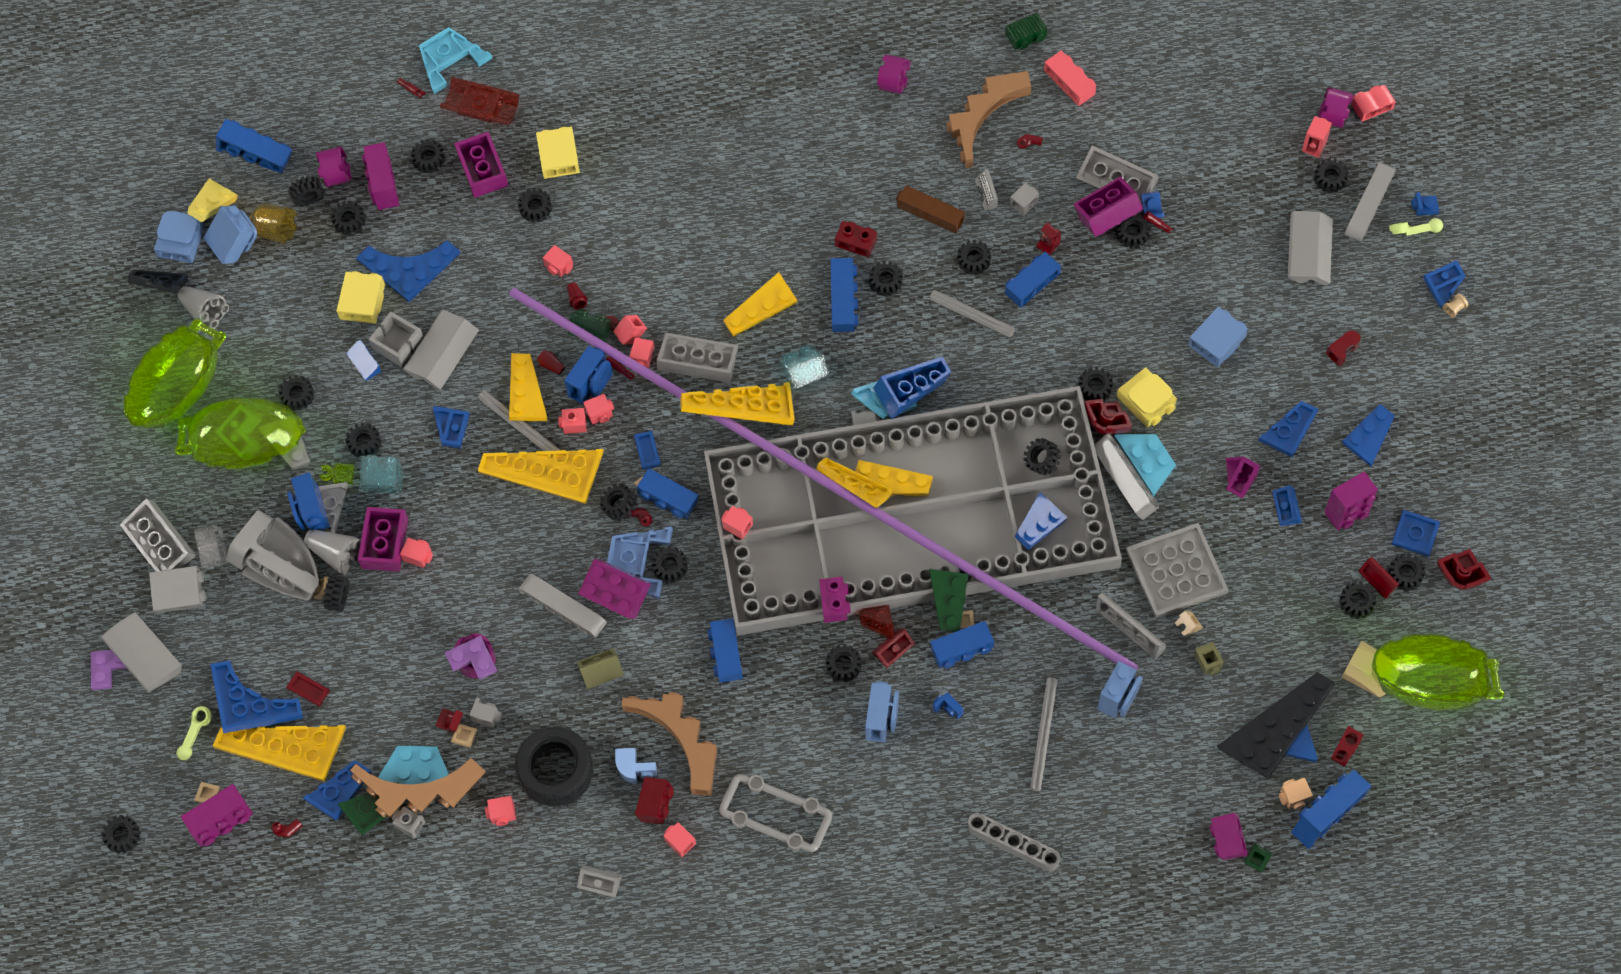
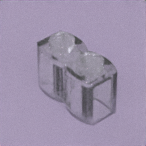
(210, 546)

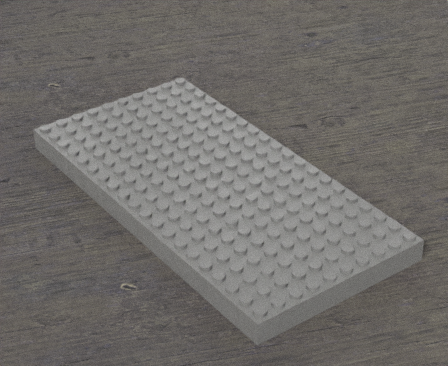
(971, 510)

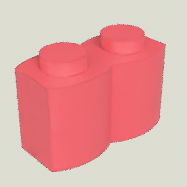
(1373, 102)

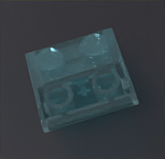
(803, 366)
(381, 474)

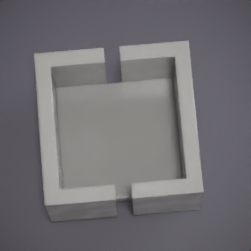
(399, 339)

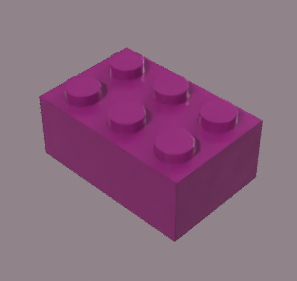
(481, 164)
(380, 176)
(1108, 206)
(1351, 501)
(383, 539)
(614, 588)
(217, 815)

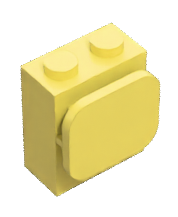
(557, 152)
(361, 297)
(1147, 397)

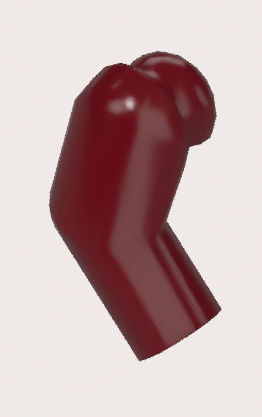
(1028, 139)

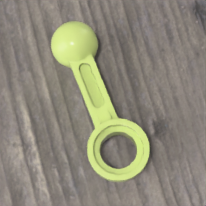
(1435, 225)
(185, 752)

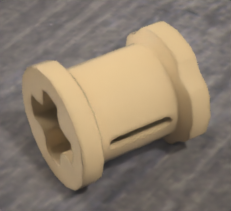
(1453, 307)

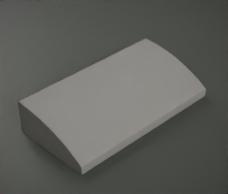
(1102, 168)
(697, 357)
(157, 537)
(1129, 626)
(142, 652)

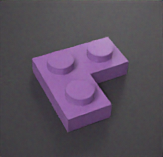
(472, 652)
(101, 669)

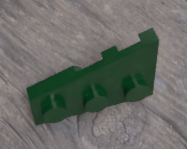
(949, 597)
(362, 812)

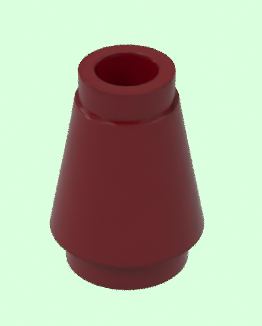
(576, 296)
(550, 362)

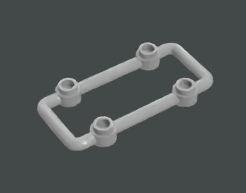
(795, 840)

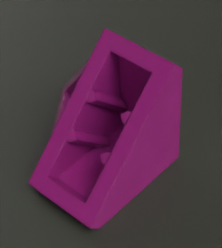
(1241, 474)

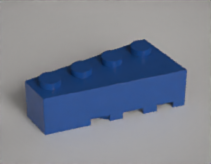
(252, 146)
(909, 385)
(1330, 807)

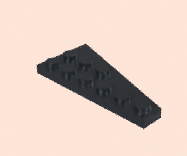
(1272, 733)

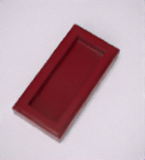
(1378, 577)
(308, 689)

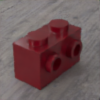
(856, 238)
(654, 800)

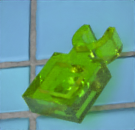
(340, 473)

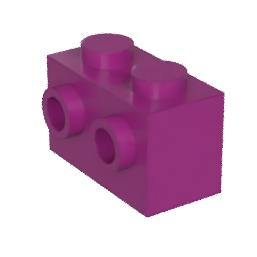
(833, 599)
(1228, 836)

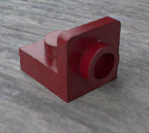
(449, 720)

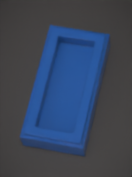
(647, 450)

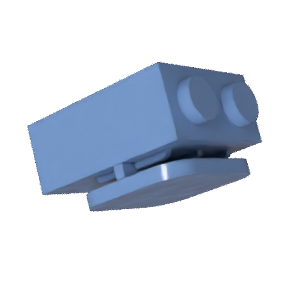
(230, 234)
(178, 236)
(1218, 337)
(1119, 690)
(881, 711)

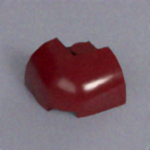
(1107, 417)
(1463, 570)

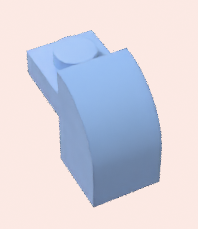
(629, 768)

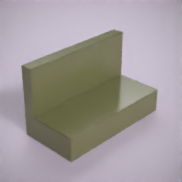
(600, 668)

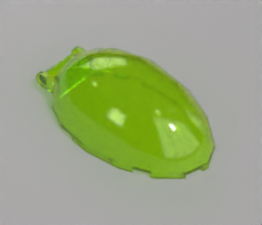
(172, 376)
(239, 432)
(1435, 672)

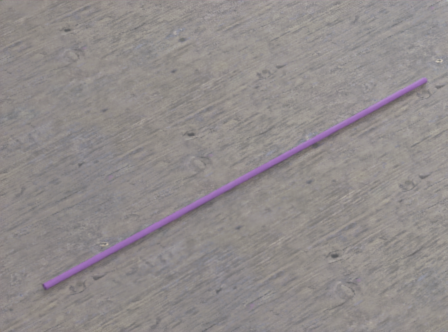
(830, 484)

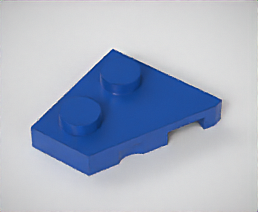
(1444, 281)
(451, 425)

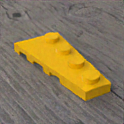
(764, 303)
(525, 394)
(901, 481)
(858, 484)

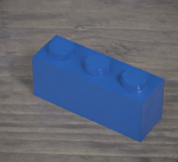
(1032, 279)
(667, 494)
(962, 645)
(725, 650)

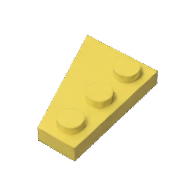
(210, 200)

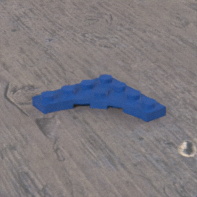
(408, 274)
(244, 708)

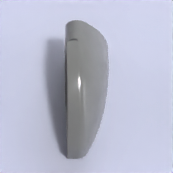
(274, 557)

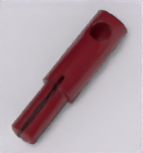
(411, 88)
(1156, 221)
(619, 367)

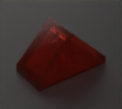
(878, 620)

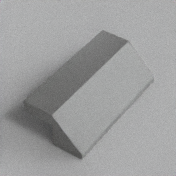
(1310, 247)
(441, 349)

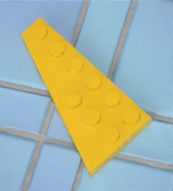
(753, 403)
(553, 472)
(291, 748)

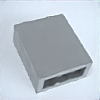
(177, 589)

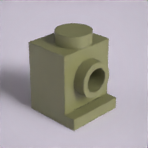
(1209, 652)

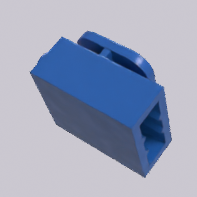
(588, 375)
(308, 503)

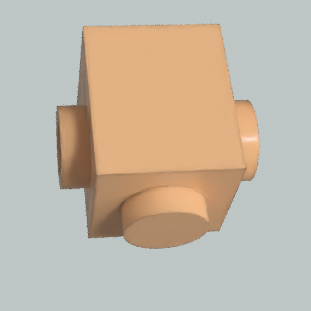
(1295, 793)

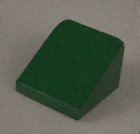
(1258, 857)

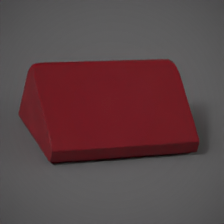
(893, 648)

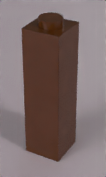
(930, 209)

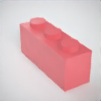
(1070, 78)

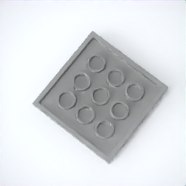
(1177, 570)

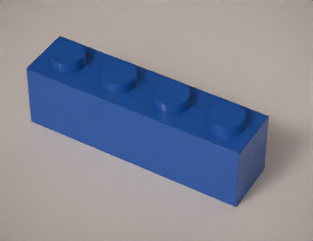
(842, 295)

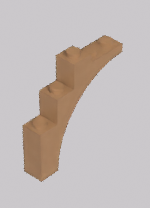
(996, 92)
(686, 731)
(393, 795)

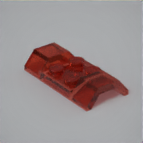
(481, 101)

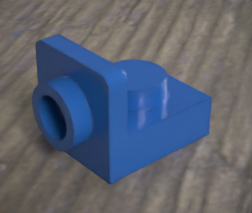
(1152, 203)
(1424, 205)
(952, 707)

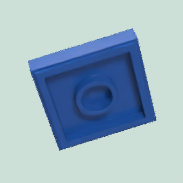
(1415, 533)

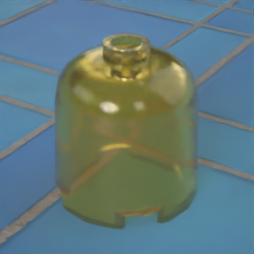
(274, 222)

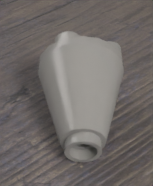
(204, 305)
(333, 548)

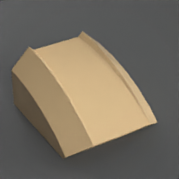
(1360, 671)

